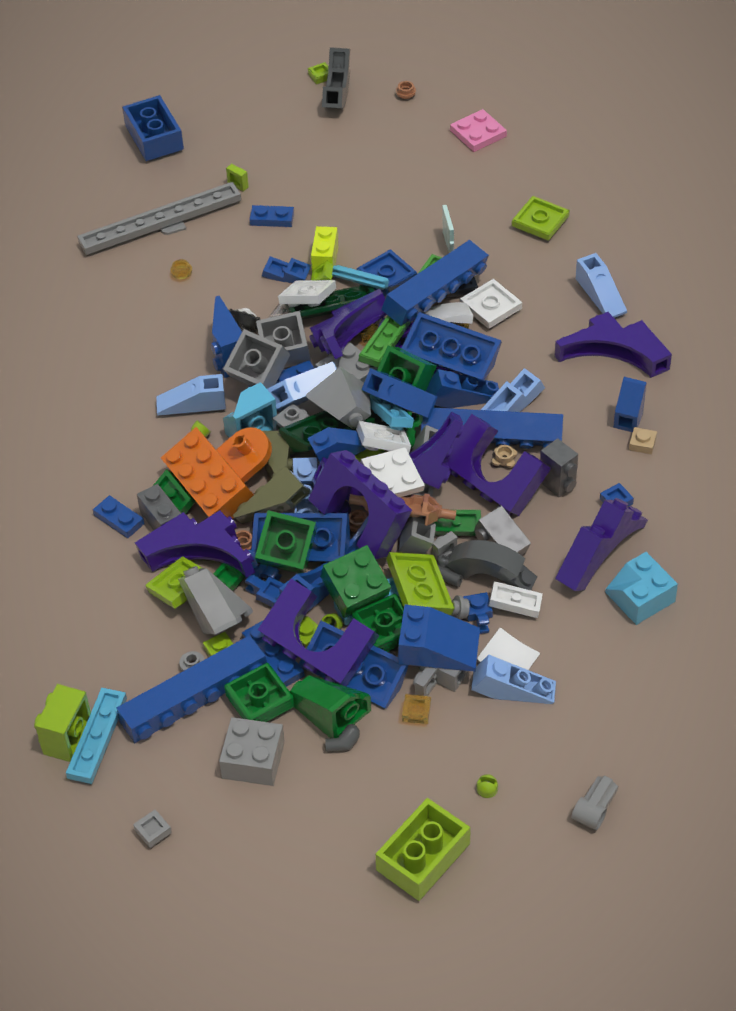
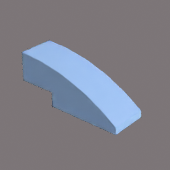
(517, 394)

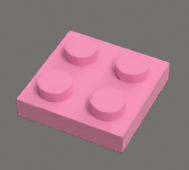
(478, 130)

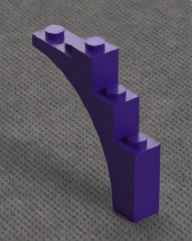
(428, 457)

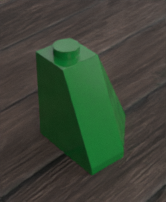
(330, 704)

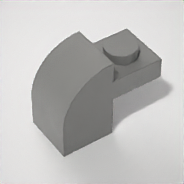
(430, 676)

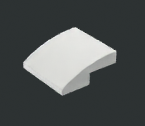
(452, 312)

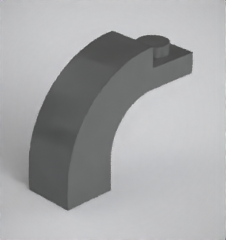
(337, 85)
(491, 559)

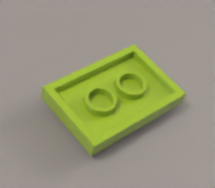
(419, 581)

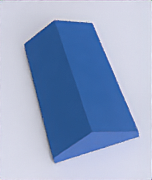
(452, 346)
(330, 539)
(378, 673)

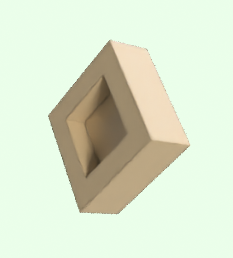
(643, 440)

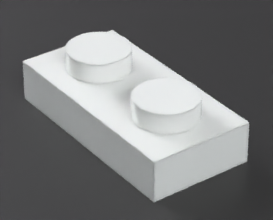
(515, 599)

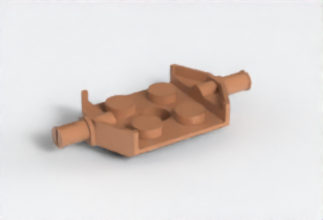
(419, 504)

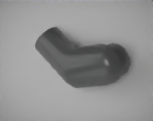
(447, 574)
(345, 740)

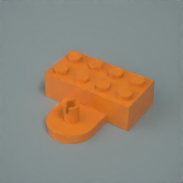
(219, 475)

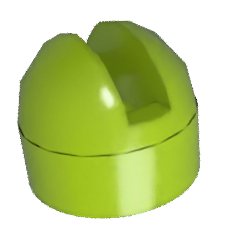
(204, 430)
(330, 619)
(487, 786)

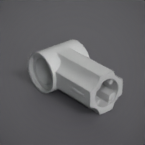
(593, 807)

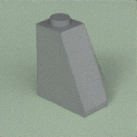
(342, 397)
(212, 601)

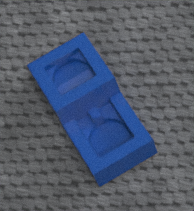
(286, 272)

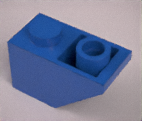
(630, 404)

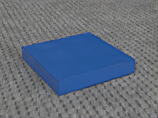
(391, 267)

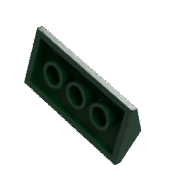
(334, 301)
(297, 433)

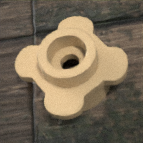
(504, 456)

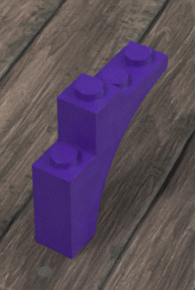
(347, 322)
(608, 339)
(184, 537)
(597, 541)

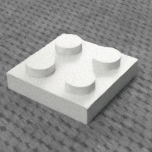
(307, 292)
(491, 303)
(382, 437)
(396, 471)

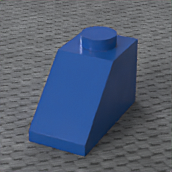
(335, 440)

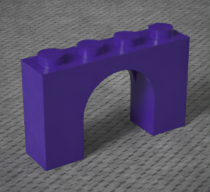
(510, 492)
(386, 510)
(283, 627)

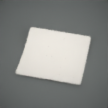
(510, 650)

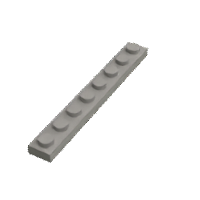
(159, 218)

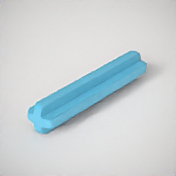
(360, 277)

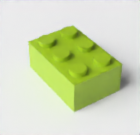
(423, 849)

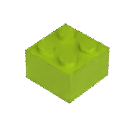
(62, 722)

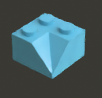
(254, 409)
(642, 588)

